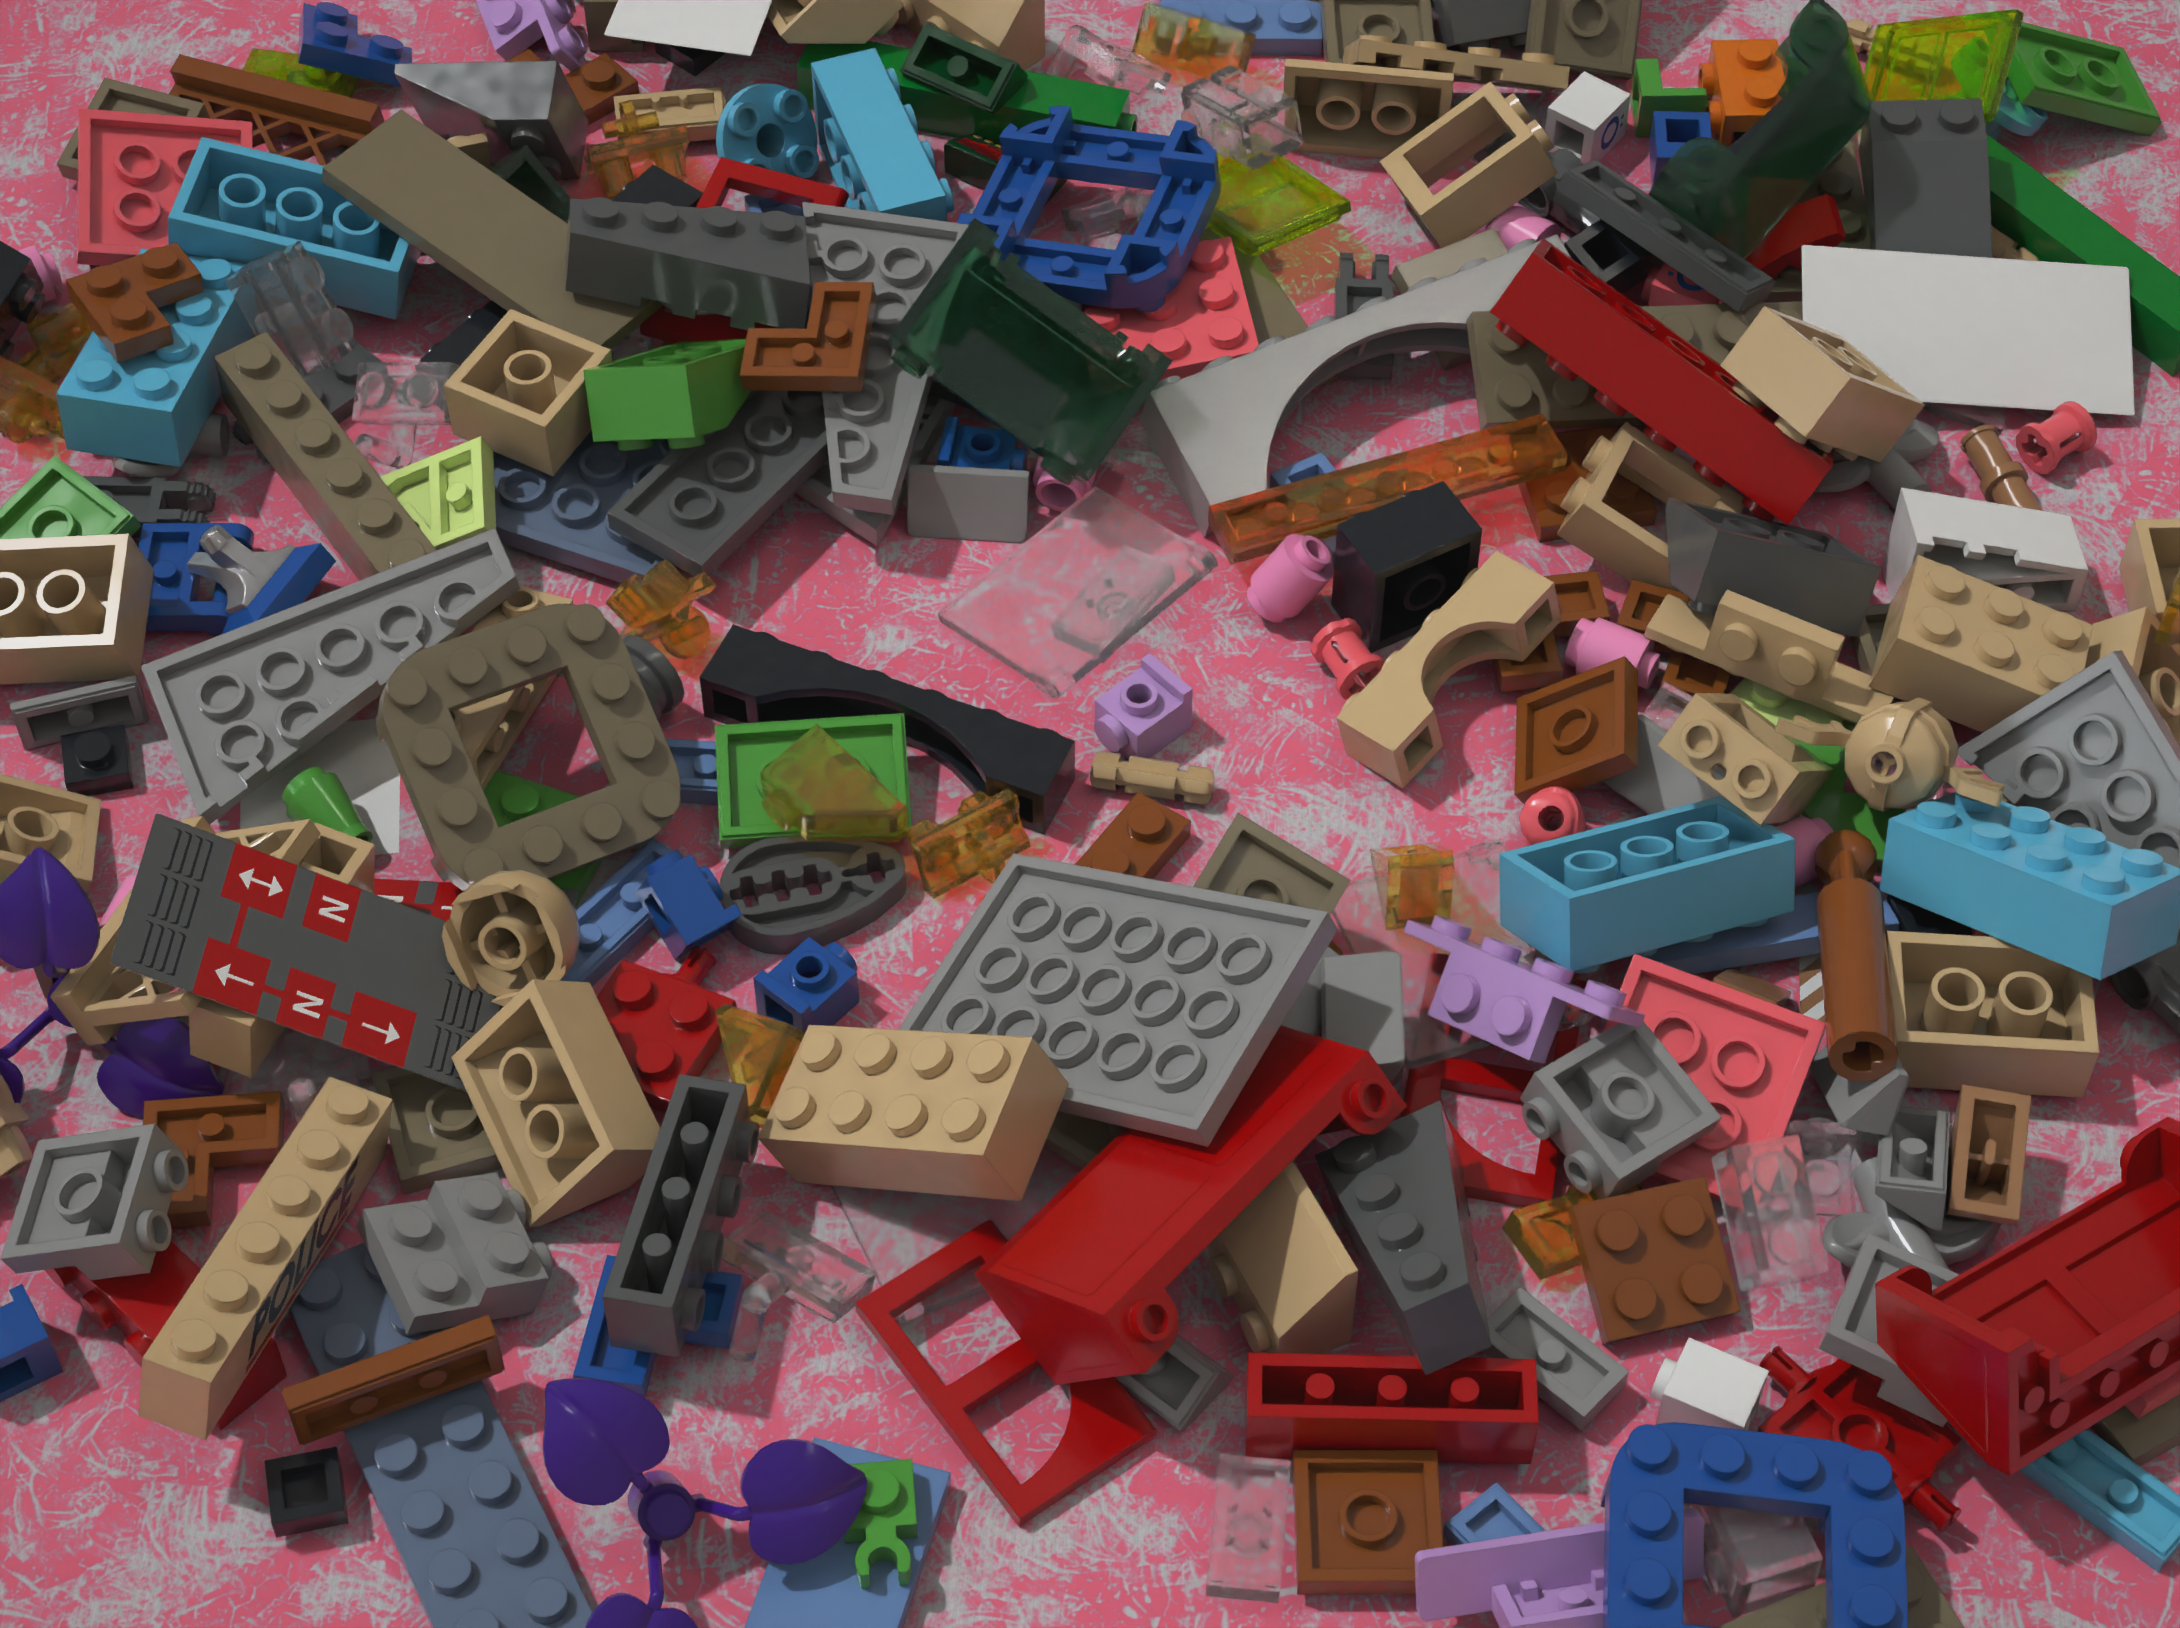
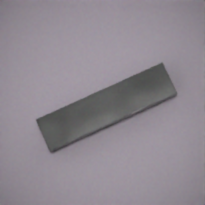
(1666, 235)

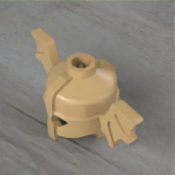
(1921, 748)

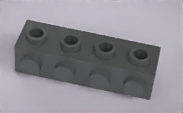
(679, 1215)

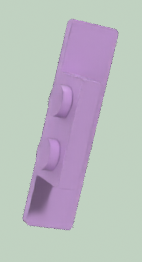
(520, 23)
(1506, 1000)
(1531, 1577)

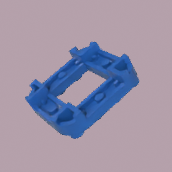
(1143, 265)
(1755, 1472)

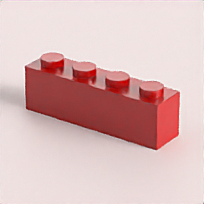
(144, 1303)
(1379, 1402)

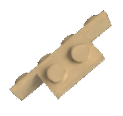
(1769, 650)

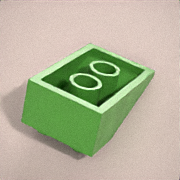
(666, 394)

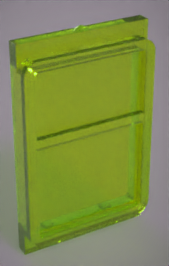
(1944, 58)
(1271, 204)

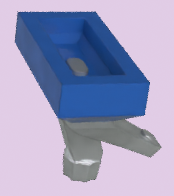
(259, 581)

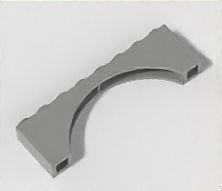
(1221, 421)

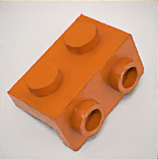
(1740, 84)

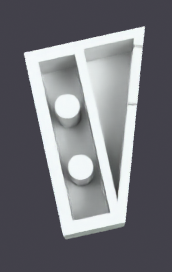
(1995, 542)

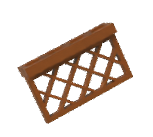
(276, 107)

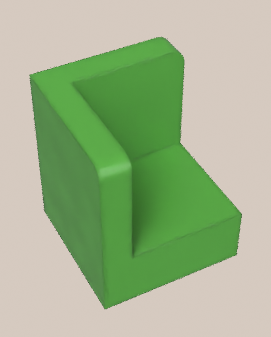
(1650, 96)

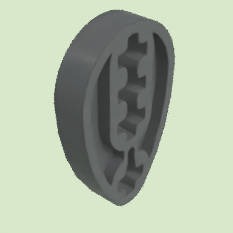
(791, 862)

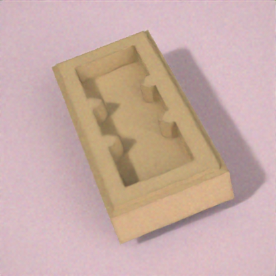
(695, 108)

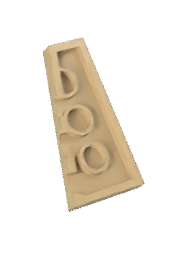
(1477, 66)

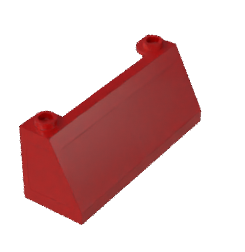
(1096, 1260)
(2054, 1323)

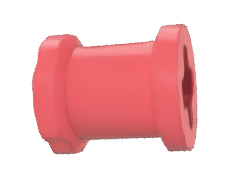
(2056, 437)
(1348, 658)

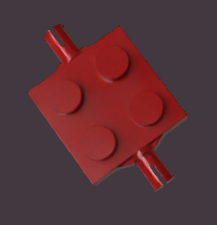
(664, 1022)
(1844, 1407)

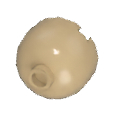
(510, 933)

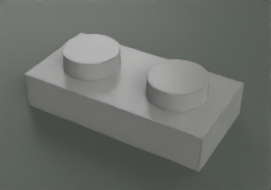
(1570, 1369)

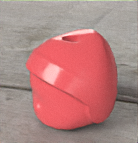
(1548, 805)

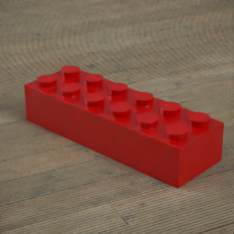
(1659, 380)

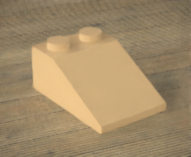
(50, 819)

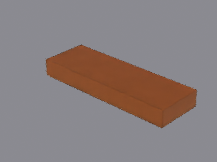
(393, 1380)

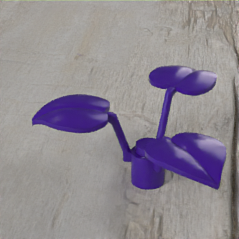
(55, 925)
(607, 1435)

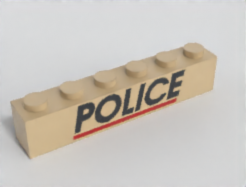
(264, 1259)

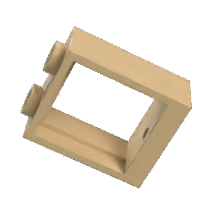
(1489, 185)
(1613, 537)
(1765, 771)

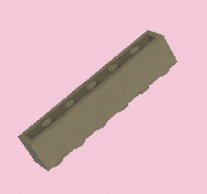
(317, 459)

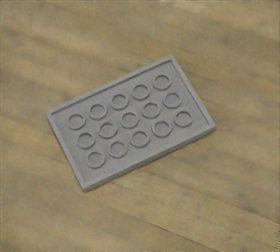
(1130, 987)

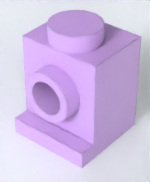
(1144, 711)

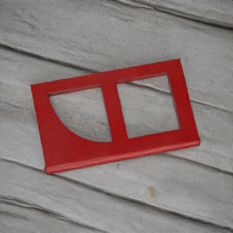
(758, 182)
(1482, 1176)
(1102, 1417)

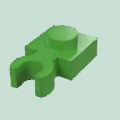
(885, 1519)

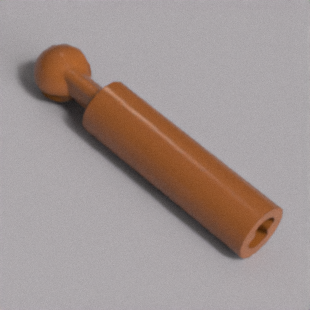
(1854, 959)

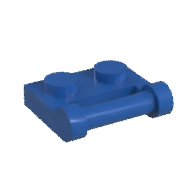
(174, 589)

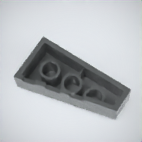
(691, 259)
(1411, 1228)

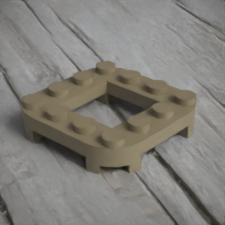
(498, 659)

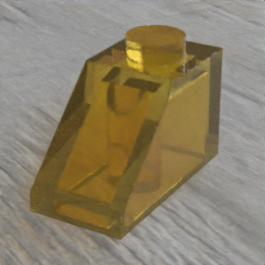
(830, 794)

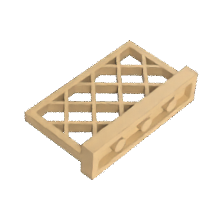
(106, 995)

